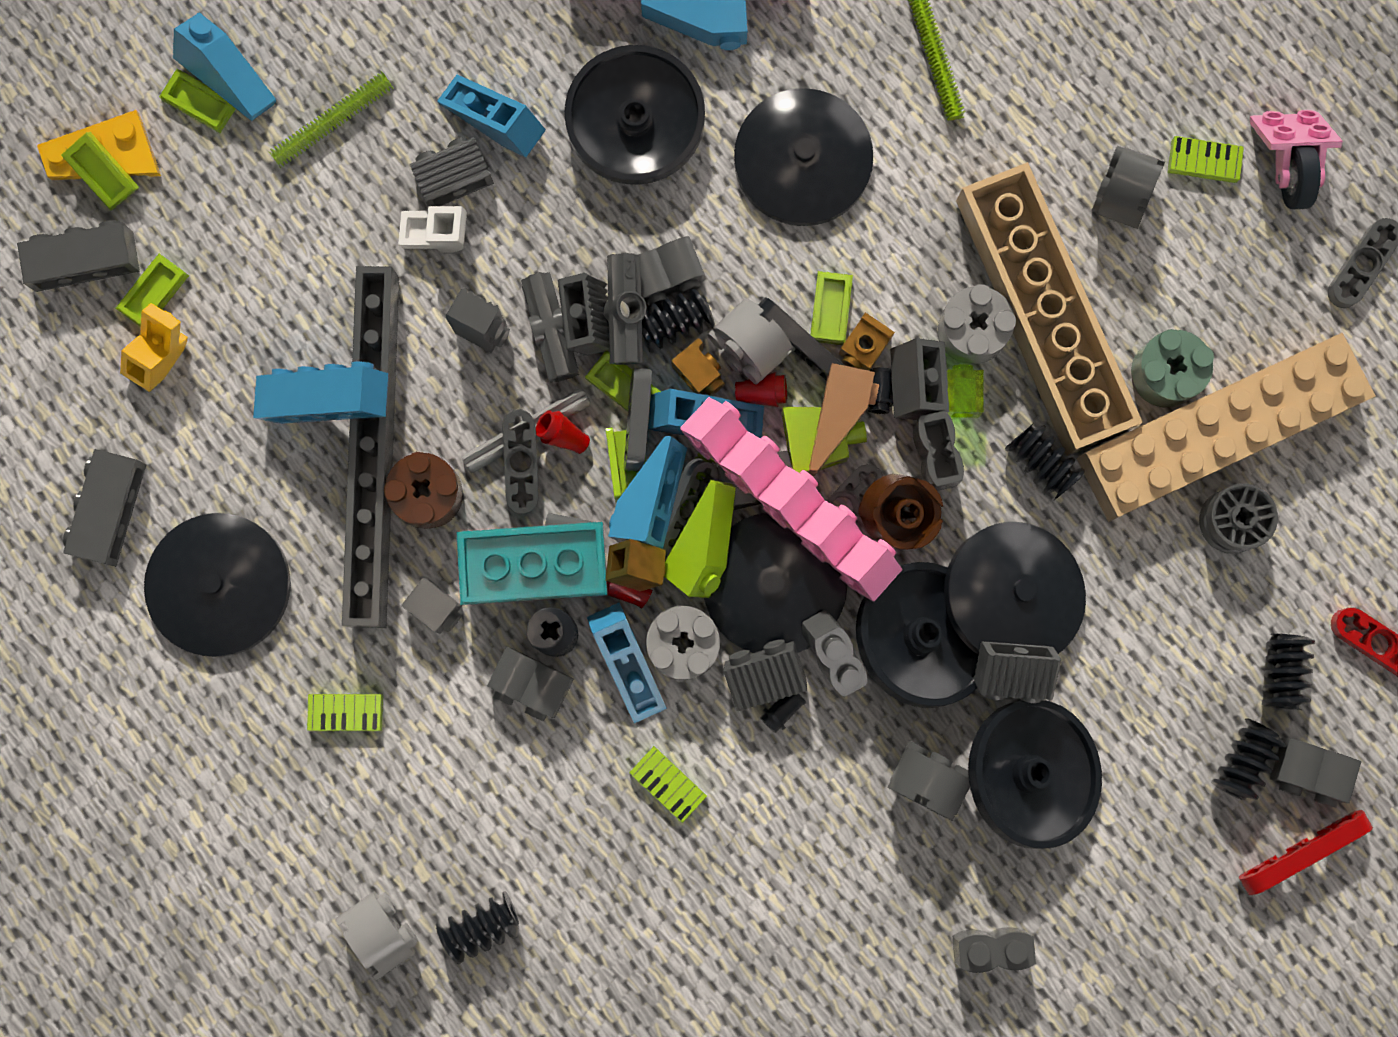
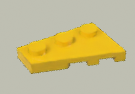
(121, 136)

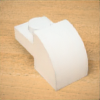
(433, 229)

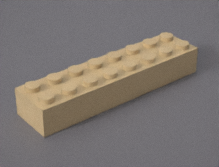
(1051, 309)
(1225, 427)

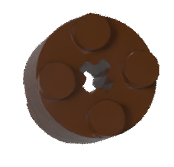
(431, 472)
(917, 502)

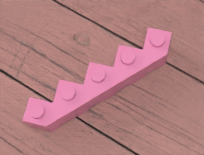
(792, 498)

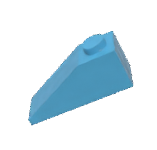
(709, 21)
(220, 65)
(493, 114)
(674, 407)
(648, 501)
(626, 662)

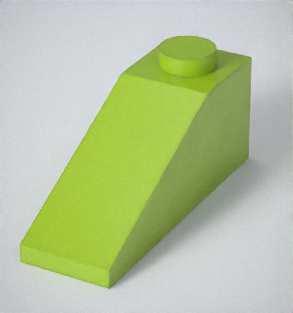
(704, 543)

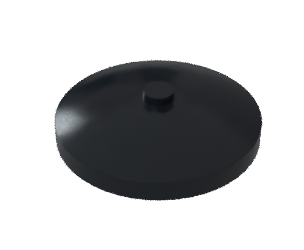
(634, 114)
(803, 157)
(217, 585)
(771, 586)
(1014, 588)
(911, 642)
(1035, 774)

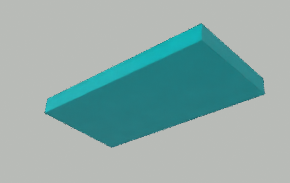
(531, 563)

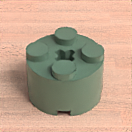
(1191, 364)

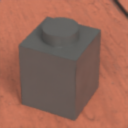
(433, 606)

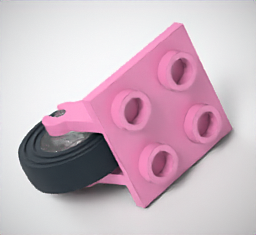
(1300, 152)

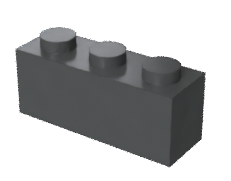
(78, 256)
(104, 507)

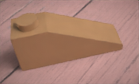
(843, 405)

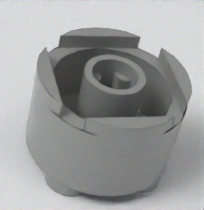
(974, 305)
(750, 341)
(670, 626)
(377, 935)

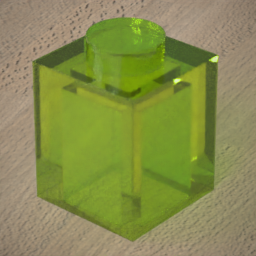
(965, 391)

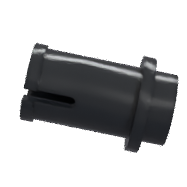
(883, 402)
(782, 711)

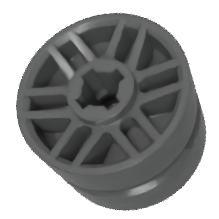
(1256, 513)

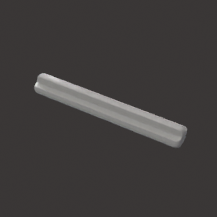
(493, 449)

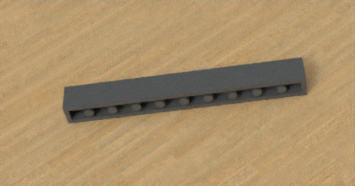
(371, 455)

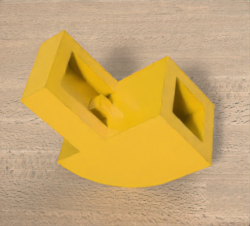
(154, 350)

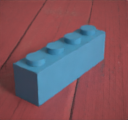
(321, 394)

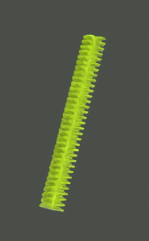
(937, 59)
(330, 119)

